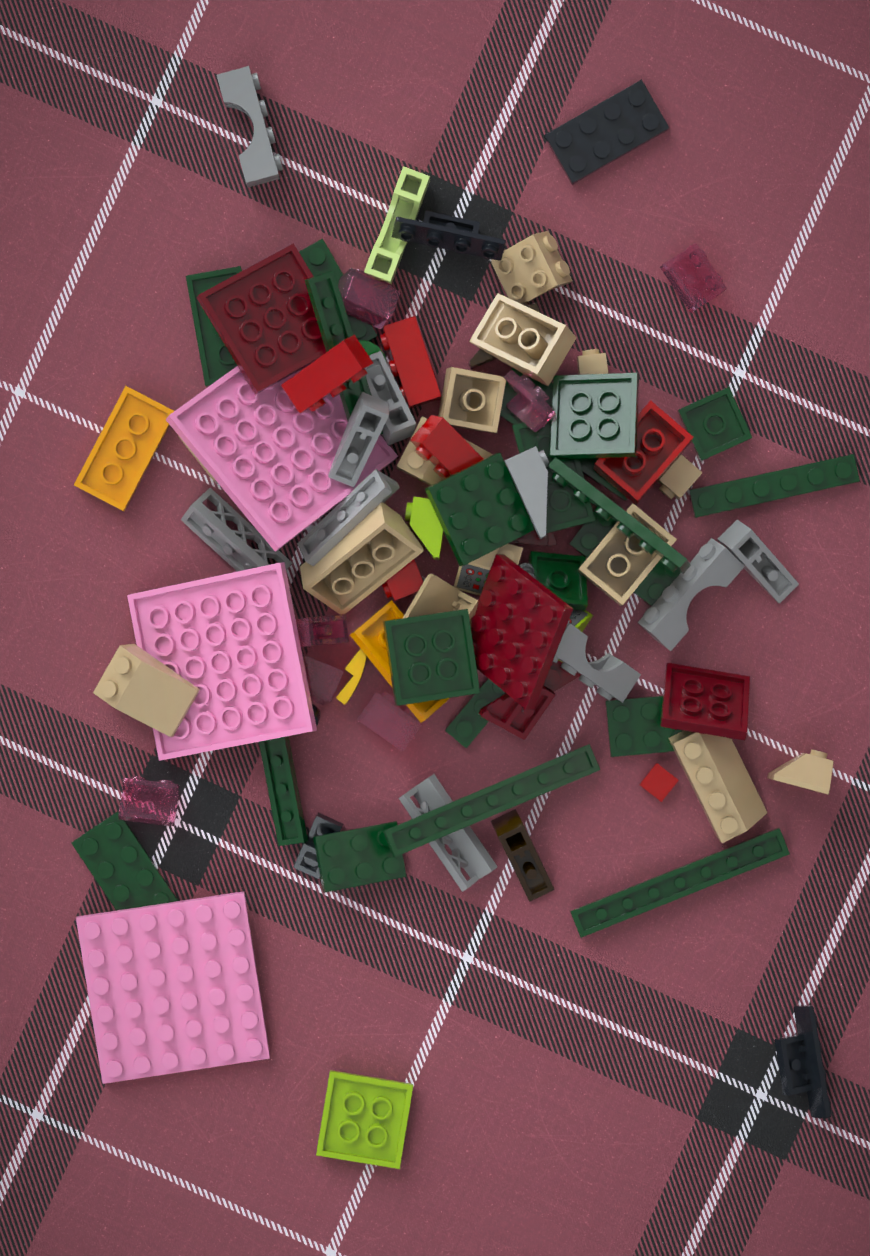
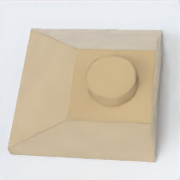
(806, 771)

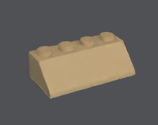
(362, 560)
(719, 782)

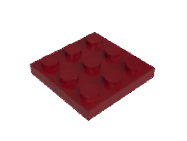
(705, 701)

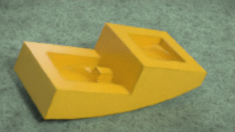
(356, 668)

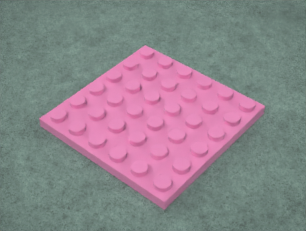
(269, 453)
(236, 645)
(173, 987)

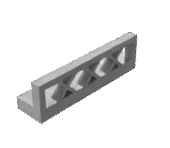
(346, 516)
(226, 542)
(464, 844)

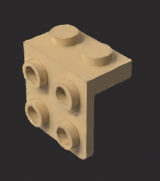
(532, 268)
(439, 597)

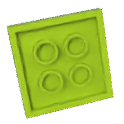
(364, 1119)

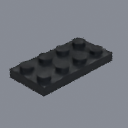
(606, 132)

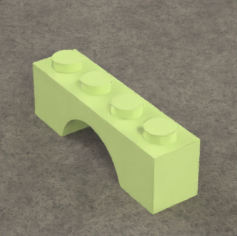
(405, 204)

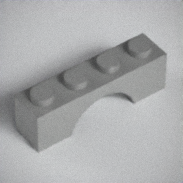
(239, 92)
(667, 616)
(607, 673)

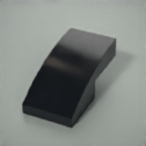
(307, 857)

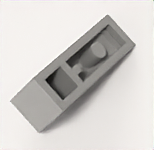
(383, 386)
(359, 439)
(531, 481)
(758, 560)

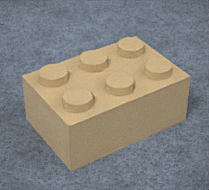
(619, 562)

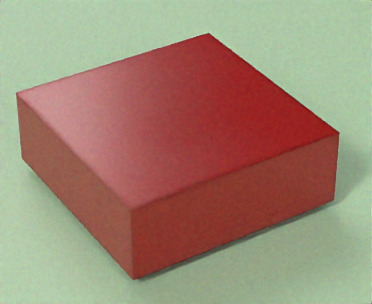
(658, 782)

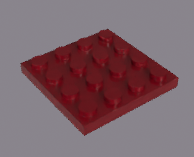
(267, 318)
(517, 630)

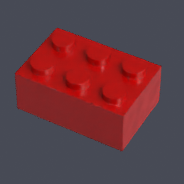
(658, 446)

